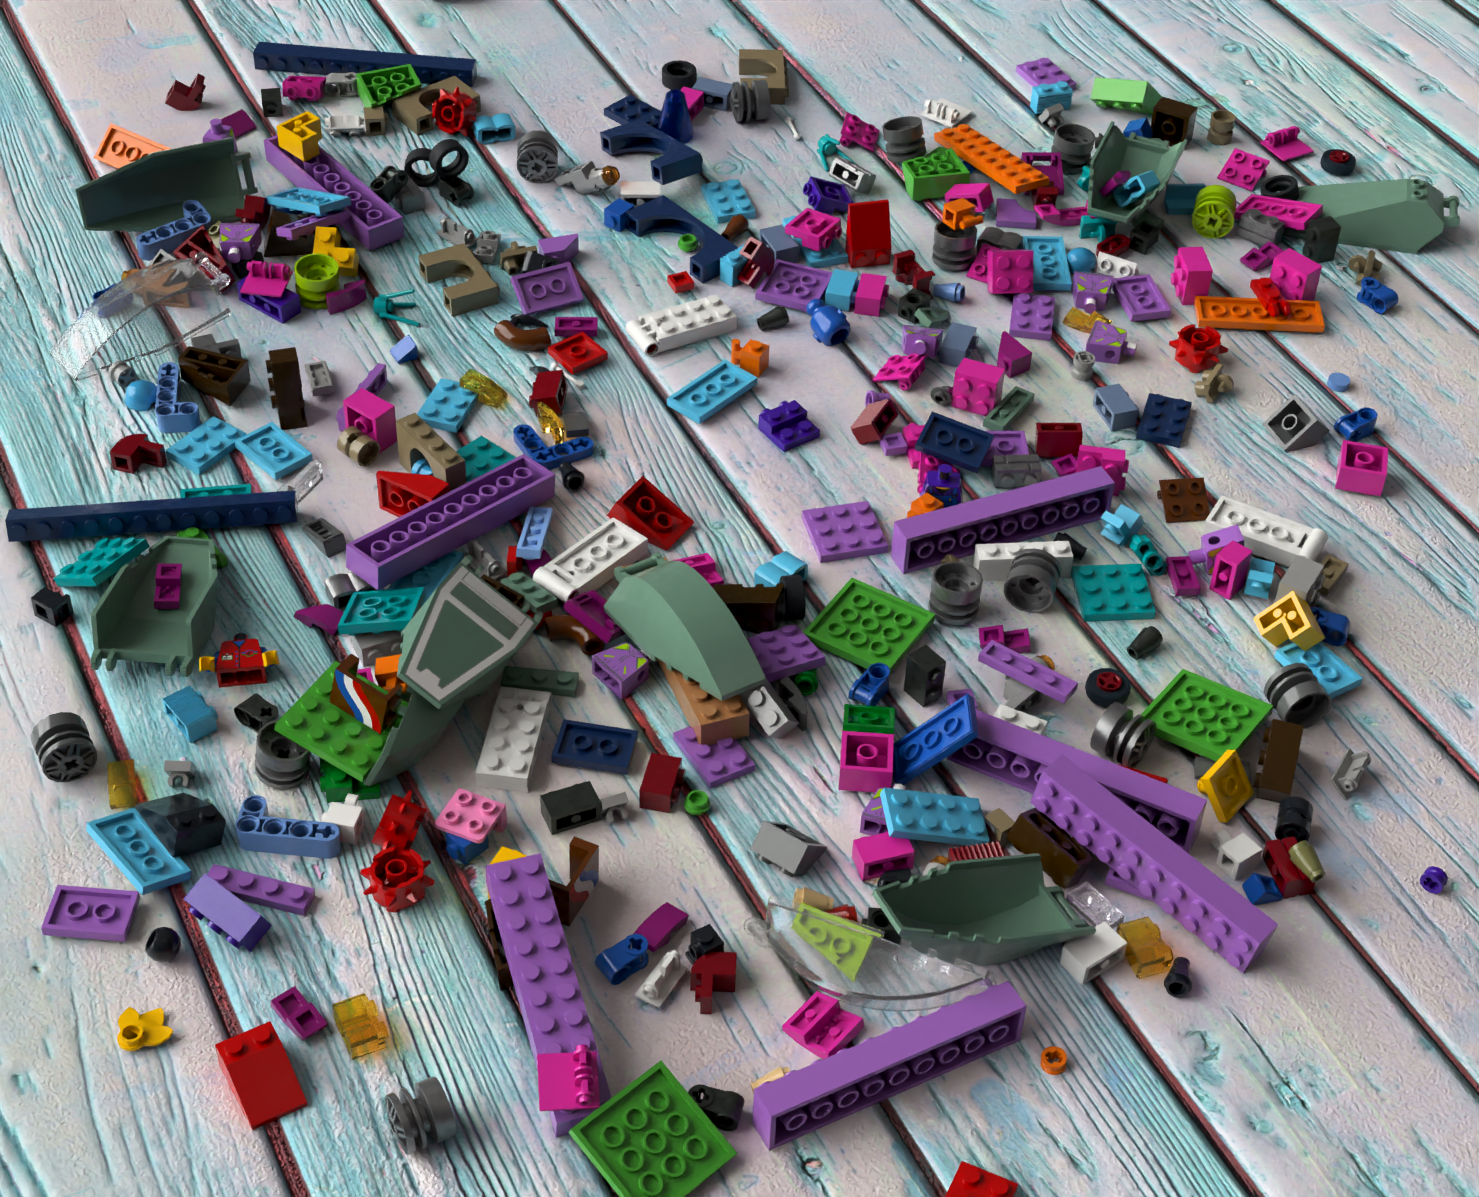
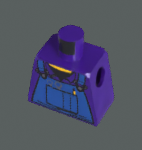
(944, 485)

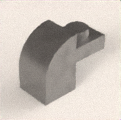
(208, 343)

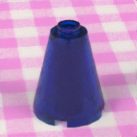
(675, 117)

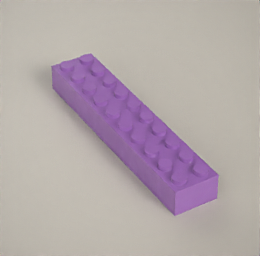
(371, 219)
(1001, 518)
(449, 521)
(1021, 755)
(1153, 863)
(541, 969)
(887, 1064)

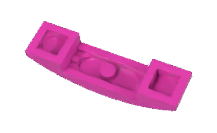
(1062, 217)

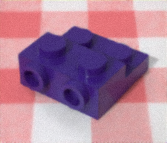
(827, 195)
(787, 425)

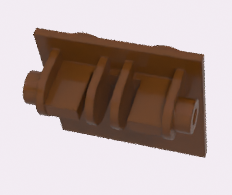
(1184, 499)

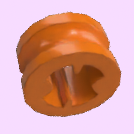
(1056, 1067)

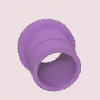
(872, 396)

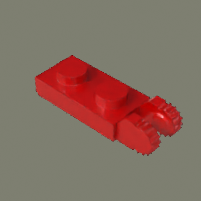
(1270, 297)

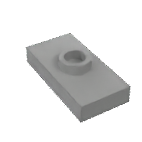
(319, 378)

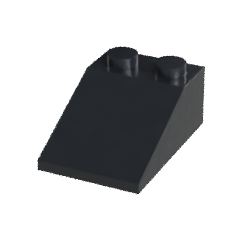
(183, 823)

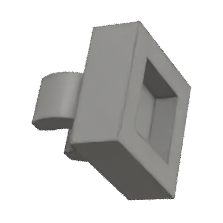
(1051, 114)
(179, 769)
(614, 804)

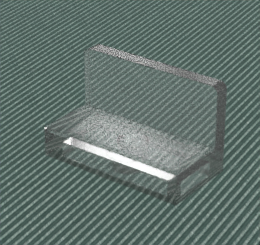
(304, 480)

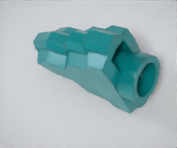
(1147, 554)

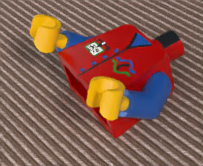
(239, 662)

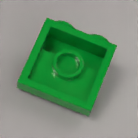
(869, 719)
(339, 783)

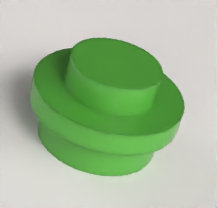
(687, 243)
(697, 802)

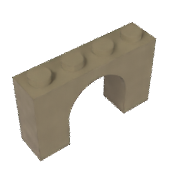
(769, 64)
(412, 107)
(460, 262)
(419, 441)

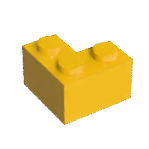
(301, 135)
(327, 242)
(1289, 619)

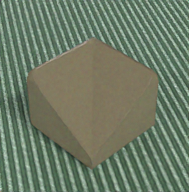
(1002, 825)

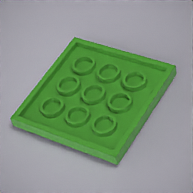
(869, 626)
(1206, 715)
(331, 731)
(653, 1139)

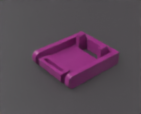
(1053, 171)
(590, 612)

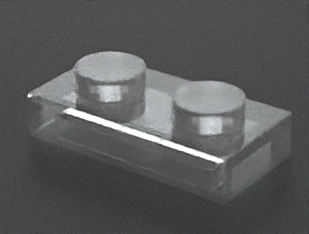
(1094, 906)

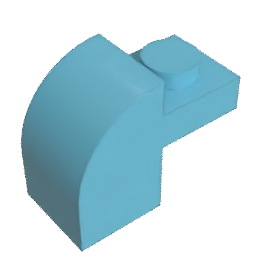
(1121, 525)
(1259, 578)

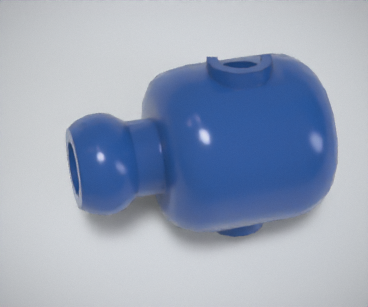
(827, 323)

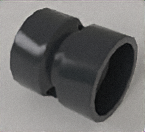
(1294, 819)

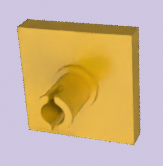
(1226, 786)

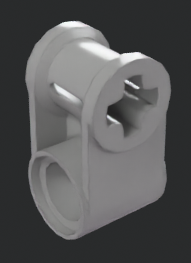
(343, 83)

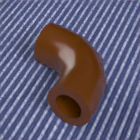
(520, 338)
(569, 628)

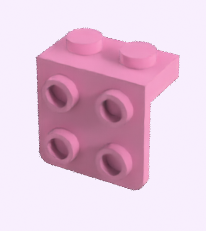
(472, 816)

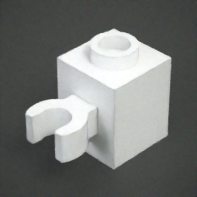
(347, 817)
(1236, 855)

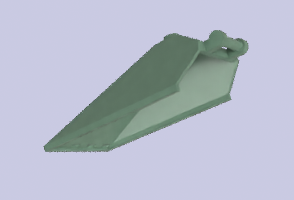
(1384, 213)

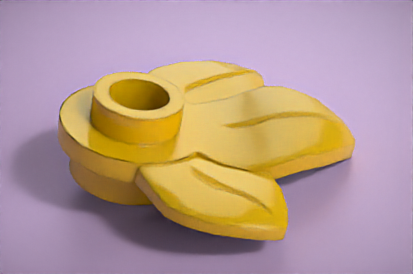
(144, 1028)

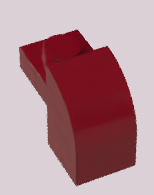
(185, 97)
(1045, 194)
(255, 211)
(759, 259)
(135, 450)
(712, 974)

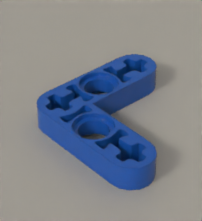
(548, 457)

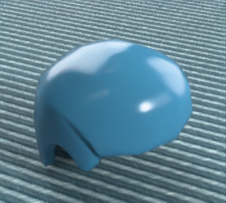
(1081, 260)
(140, 395)

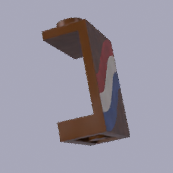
(363, 700)
(583, 876)

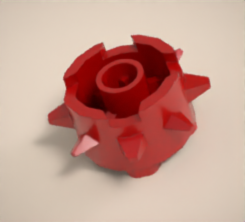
(454, 111)
(1198, 348)
(399, 823)
(397, 878)

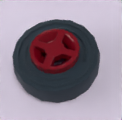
(1338, 162)
(1107, 686)

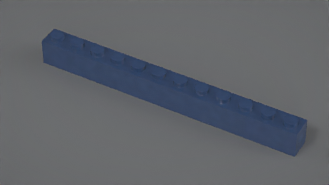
(339, 60)
(151, 516)

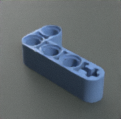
(175, 233)
(170, 412)
(282, 835)

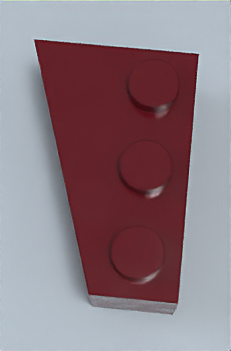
(199, 242)

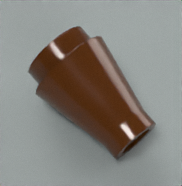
(736, 227)

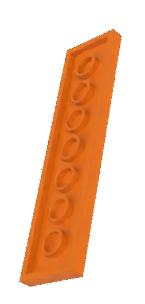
(991, 159)

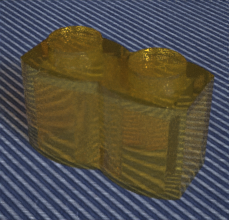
(1145, 948)
(359, 1025)

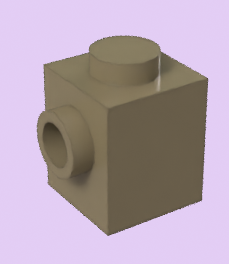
(375, 120)

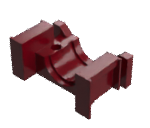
(911, 272)

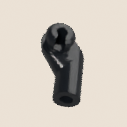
(891, 876)

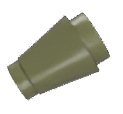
(1307, 860)

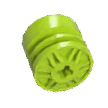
(1214, 211)
(314, 278)

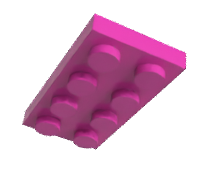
(1291, 212)

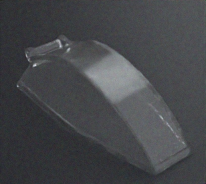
(143, 316)
(858, 964)

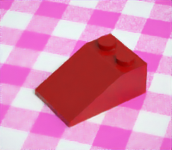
(868, 234)
(405, 492)
(651, 514)
(260, 1075)

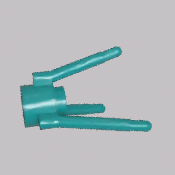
(828, 146)
(384, 305)

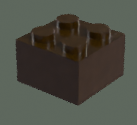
(1173, 121)

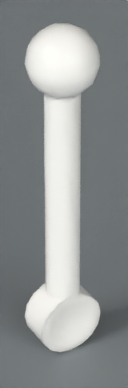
(789, 120)
(578, 384)

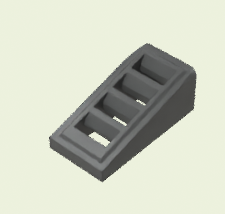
(328, 540)

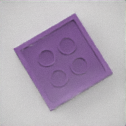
(793, 285)
(844, 531)
(785, 652)

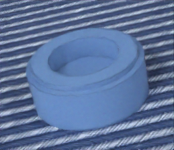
(1338, 382)

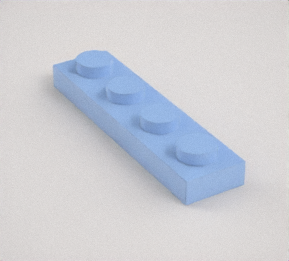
(534, 533)

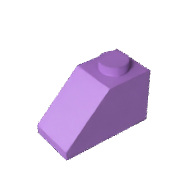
(562, 247)

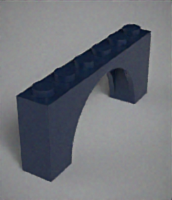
(675, 164)
(666, 216)

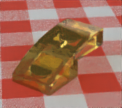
(1082, 322)
(488, 390)
(550, 422)
(122, 784)

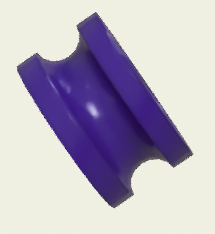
(1433, 879)

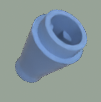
(953, 292)

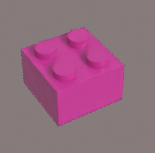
(1010, 271)
(1191, 274)
(1295, 275)
(977, 386)
(372, 417)
(1361, 468)
(865, 761)

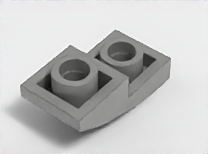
(487, 247)

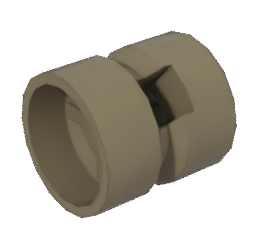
(1221, 127)
(358, 446)

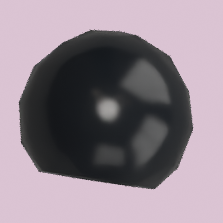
(163, 944)

